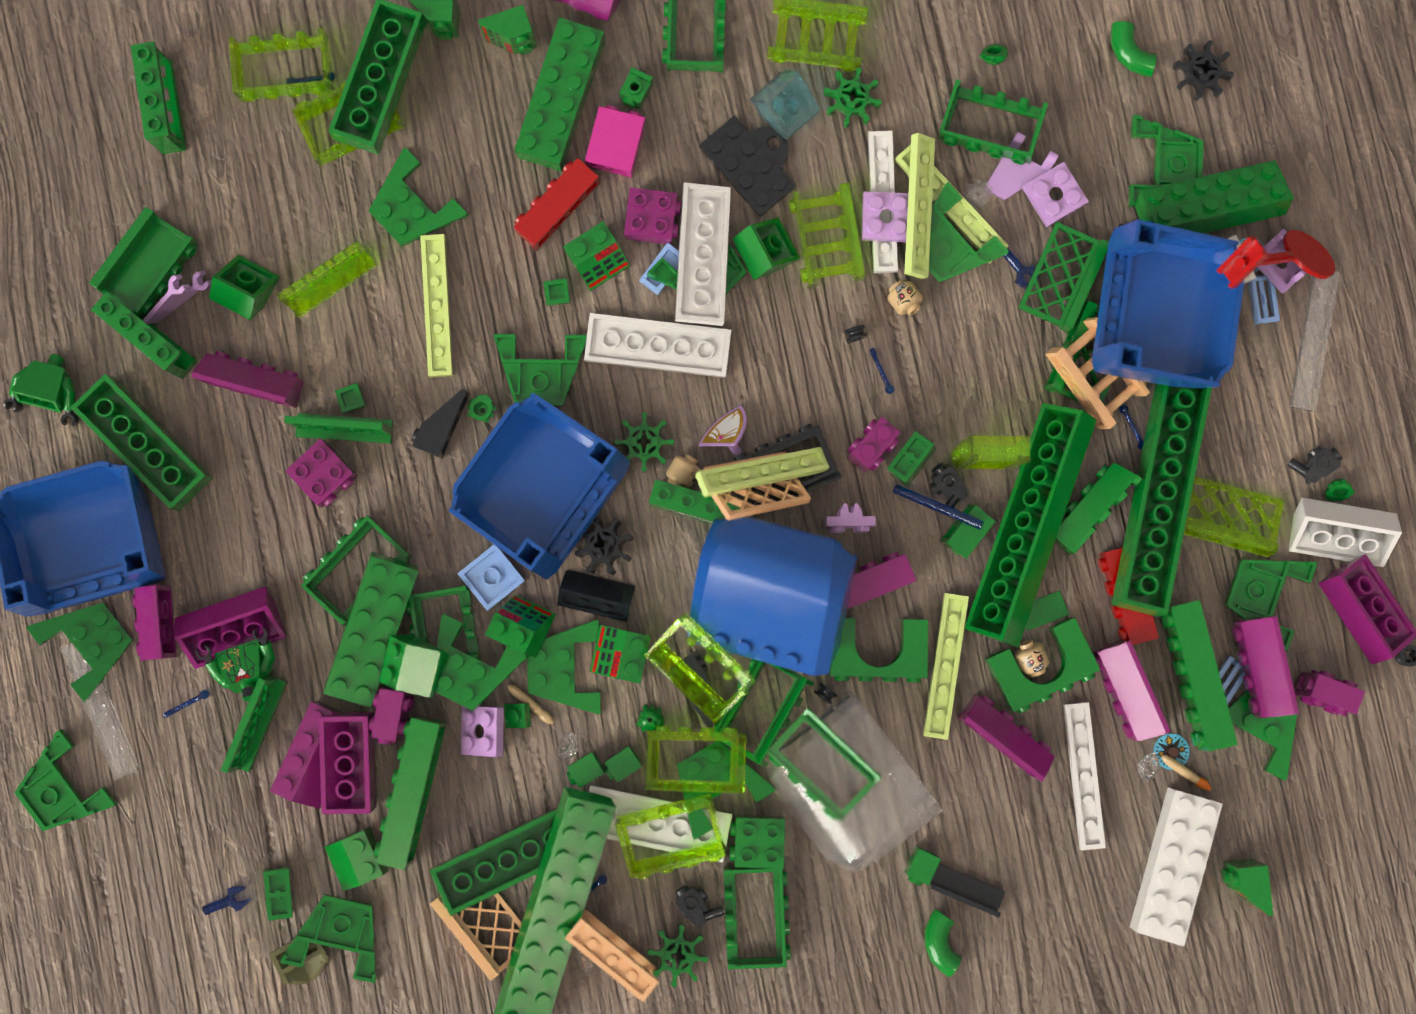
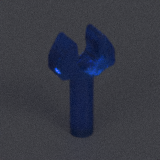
(1020, 269)
(229, 900)

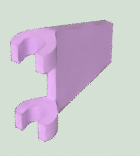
(1011, 177)
(176, 296)

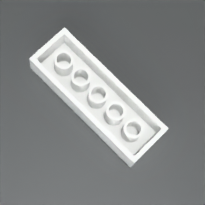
(1175, 866)

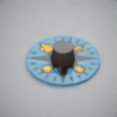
(1173, 746)

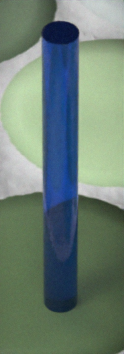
(939, 507)

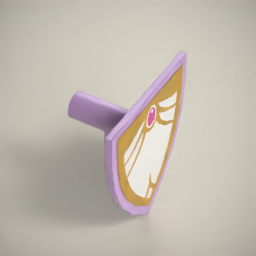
(727, 431)

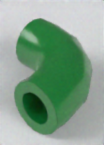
(1128, 52)
(937, 943)

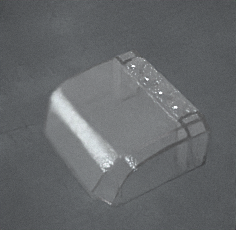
(882, 818)

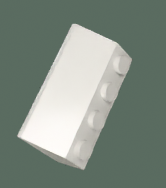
(1343, 531)

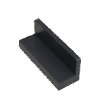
(595, 595)
(967, 889)

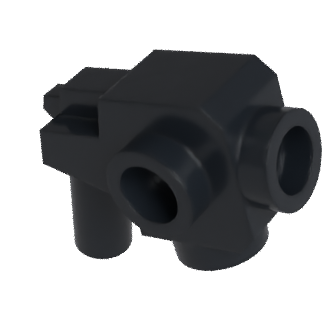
(1321, 464)
(949, 483)
(692, 905)

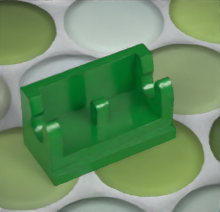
(911, 459)
(963, 537)
(278, 893)

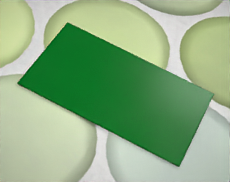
(1047, 610)

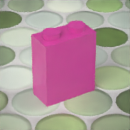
(615, 141)

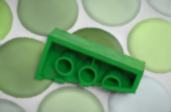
(1094, 505)

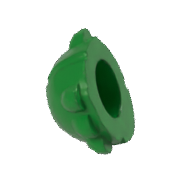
(994, 54)
(477, 405)
(1339, 490)
(655, 714)

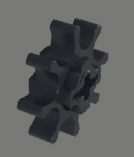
(1194, 72)
(611, 550)

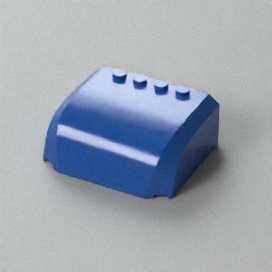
(1166, 307)
(537, 484)
(76, 539)
(773, 593)

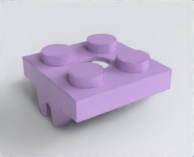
(1047, 208)
(873, 228)
(1281, 278)
(849, 520)
(492, 741)

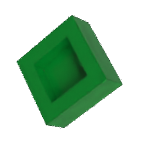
(556, 292)
(350, 398)
(517, 715)

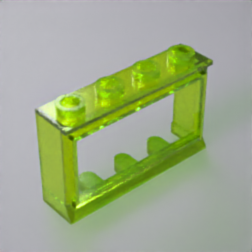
(278, 43)
(325, 102)
(991, 452)
(687, 680)
(737, 769)
(668, 862)

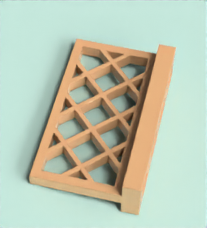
(766, 504)
(471, 942)

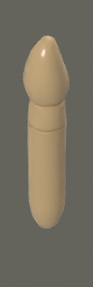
(544, 715)

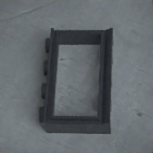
(787, 441)

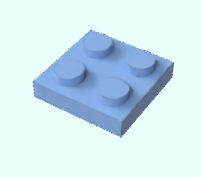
(491, 577)

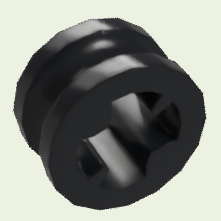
(855, 333)
(1400, 657)
(825, 693)

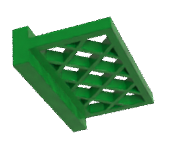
(1082, 285)
(1055, 382)
(341, 428)
(254, 724)

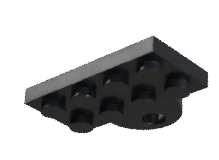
(750, 164)

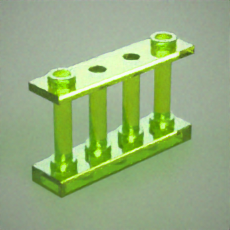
(831, 14)
(845, 221)

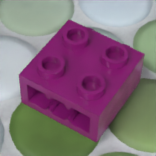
(652, 216)
(879, 437)
(322, 473)
(1329, 693)
(390, 715)

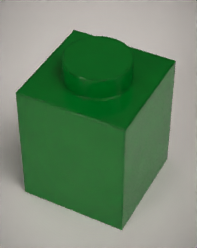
(622, 764)
(585, 770)
(921, 866)

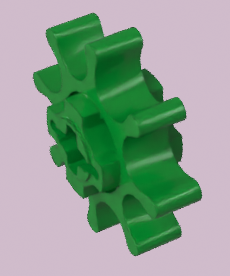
(861, 101)
(656, 442)
(666, 954)

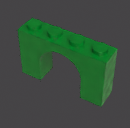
(909, 663)
(1076, 665)

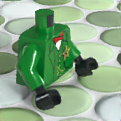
(44, 387)
(241, 665)

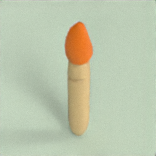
(1200, 782)

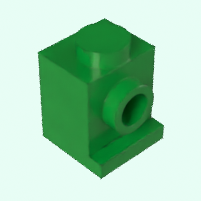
(636, 98)

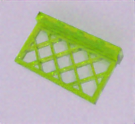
(327, 279)
(1232, 536)

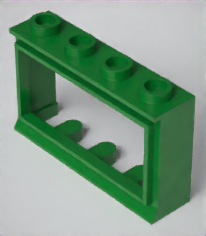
(670, 33)
(152, 102)
(998, 102)
(331, 560)
(418, 629)
(781, 718)
(837, 743)
(781, 925)

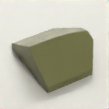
(313, 964)

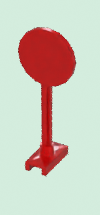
(1299, 248)

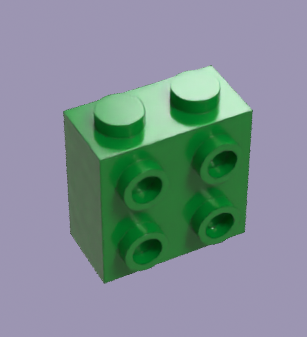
(758, 841)

